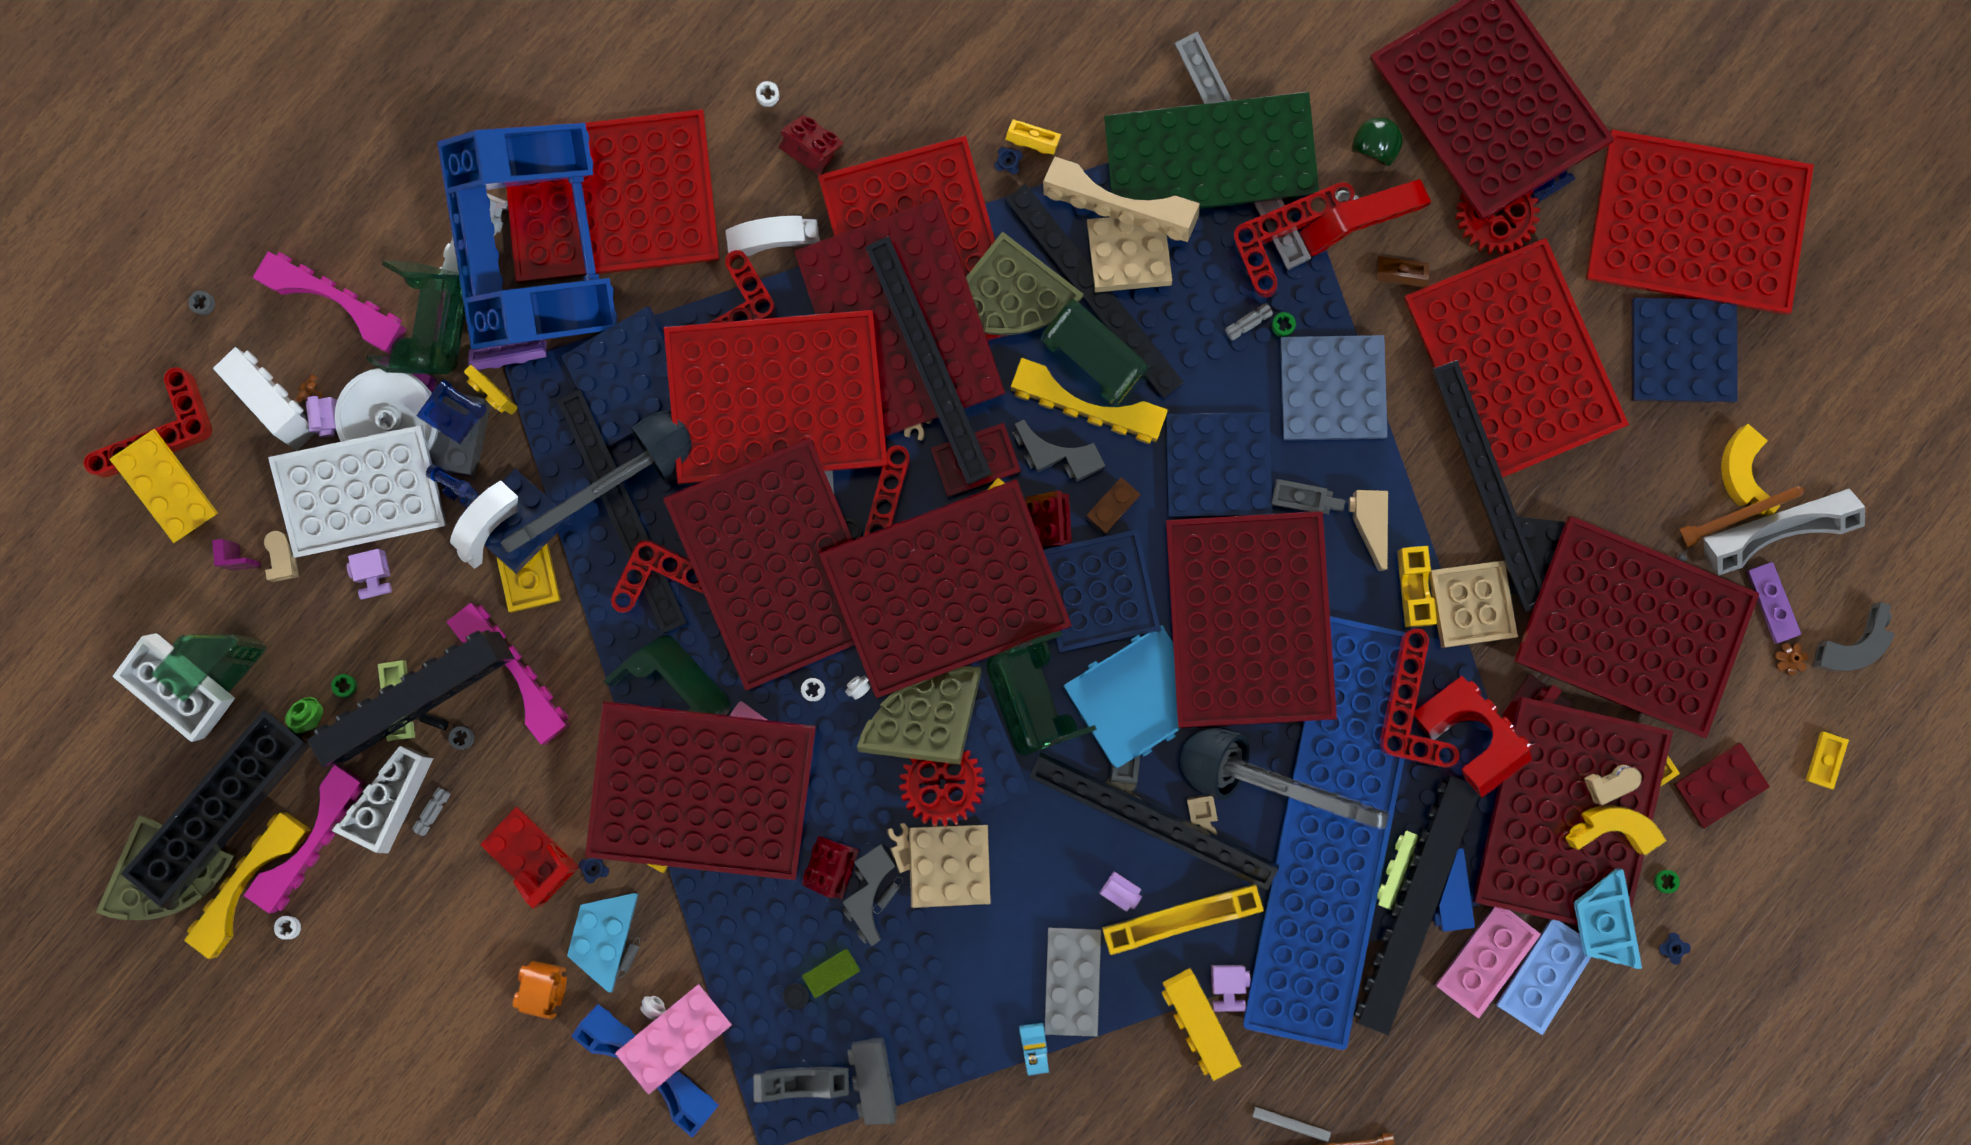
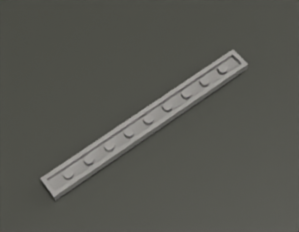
(1211, 91)

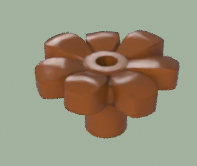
(307, 390)
(1791, 658)

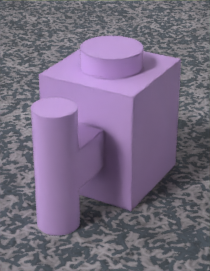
(321, 416)
(369, 568)
(1121, 892)
(1229, 981)

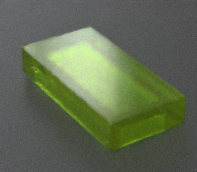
(831, 973)

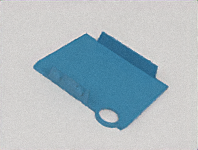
(1130, 697)

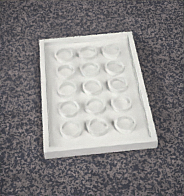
(357, 491)

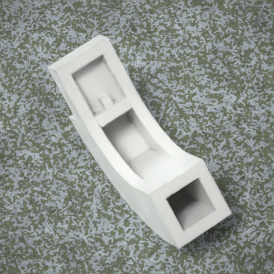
(772, 233)
(480, 520)

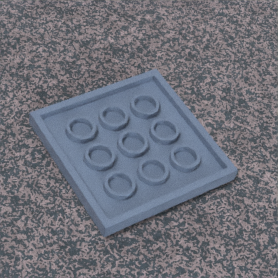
(1333, 387)

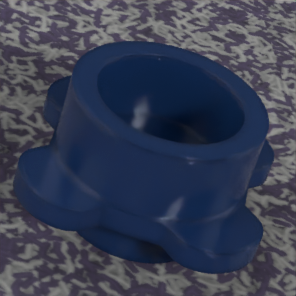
(1013, 155)
(590, 875)
(1669, 943)

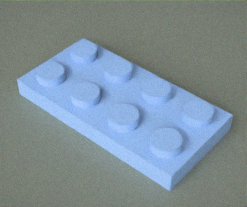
(1545, 977)

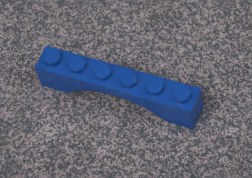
(686, 1102)

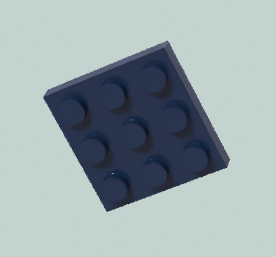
(530, 505)

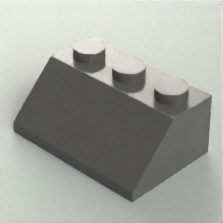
(464, 457)
(873, 1081)

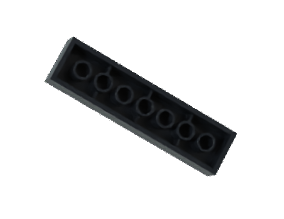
(410, 698)
(215, 810)

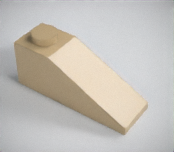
(1371, 520)

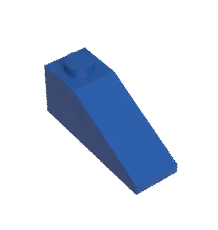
(1455, 905)

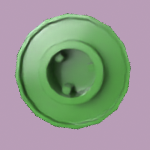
(304, 715)

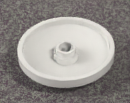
(380, 404)

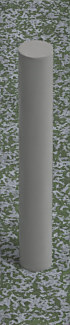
(1291, 1124)

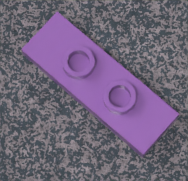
(507, 354)
(1773, 603)

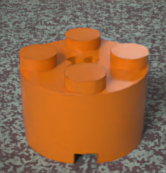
(540, 989)

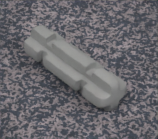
(1249, 321)
(431, 811)

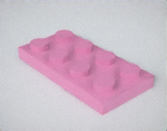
(1487, 960)
(673, 1039)

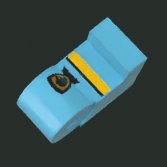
(1034, 1048)

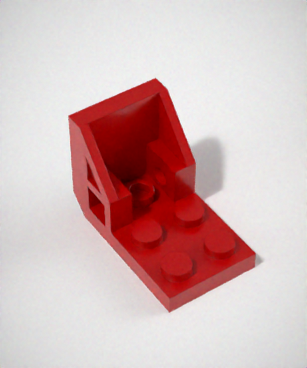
(530, 857)

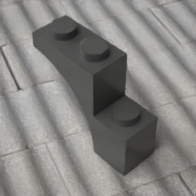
(1080, 461)
(859, 906)

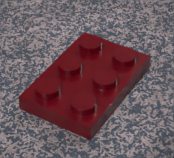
(997, 451)
(1721, 785)

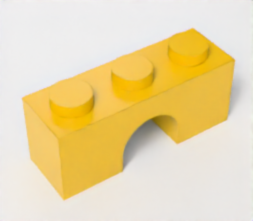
(1416, 597)

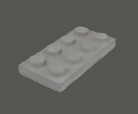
(1072, 982)

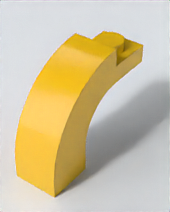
(1737, 468)
(1636, 827)

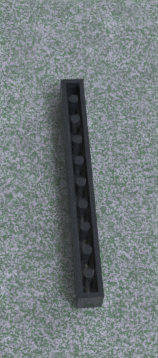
(1417, 905)

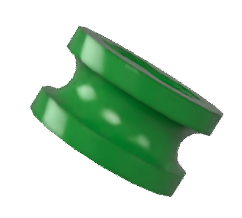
(1291, 323)
(350, 680)
(1675, 881)

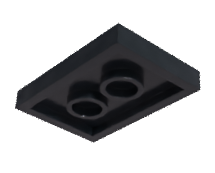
(1542, 540)

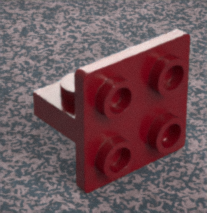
(809, 143)
(1051, 517)
(1536, 690)
(829, 868)

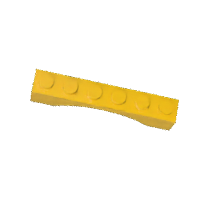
(1140, 419)
(1182, 918)
(216, 925)

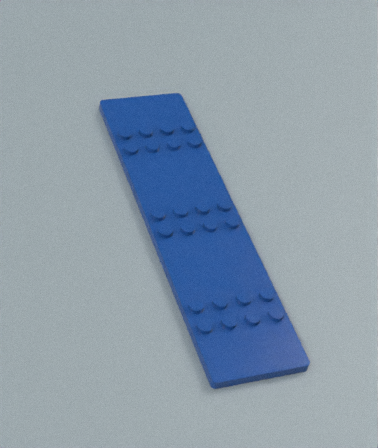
(1328, 863)

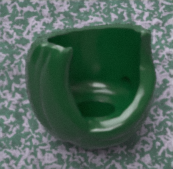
(1378, 139)

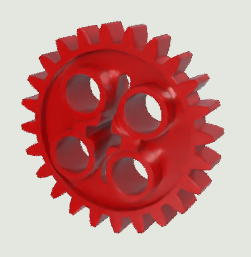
(1483, 232)
(943, 808)

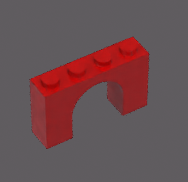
(1461, 703)

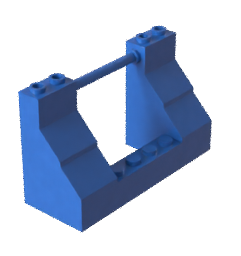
(515, 158)

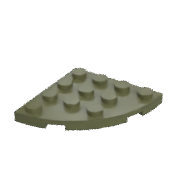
(1016, 289)
(925, 719)
(127, 902)

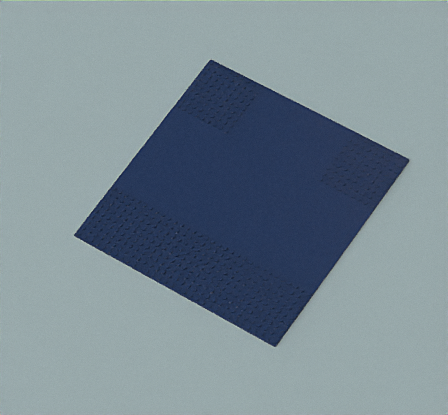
(964, 977)

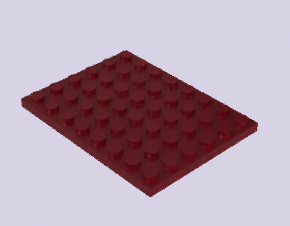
(1491, 101)
(844, 280)
(759, 563)
(945, 588)
(1251, 620)
(1636, 627)
(699, 790)
(1526, 853)

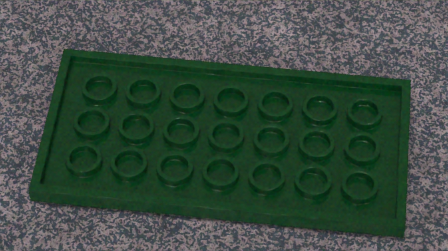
(1215, 151)

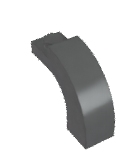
(1865, 651)
(801, 1082)

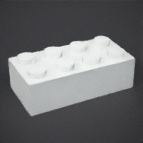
(191, 718)

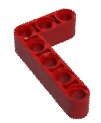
(1364, 213)
(1284, 227)
(752, 298)
(182, 426)
(887, 495)
(645, 566)
(1407, 707)

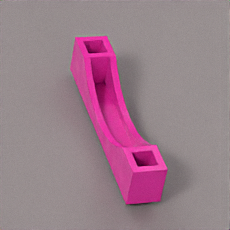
(286, 278)
(541, 714)
(337, 794)

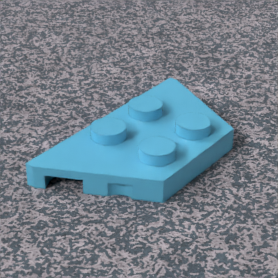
(1607, 922)
(601, 937)

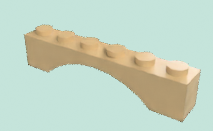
(1167, 216)

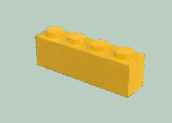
(1201, 1024)

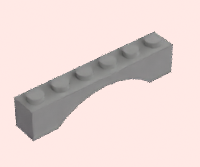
(1830, 514)

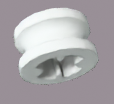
(761, 98)
(821, 691)
(295, 925)

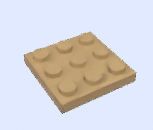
(1127, 256)
(1472, 604)
(949, 866)

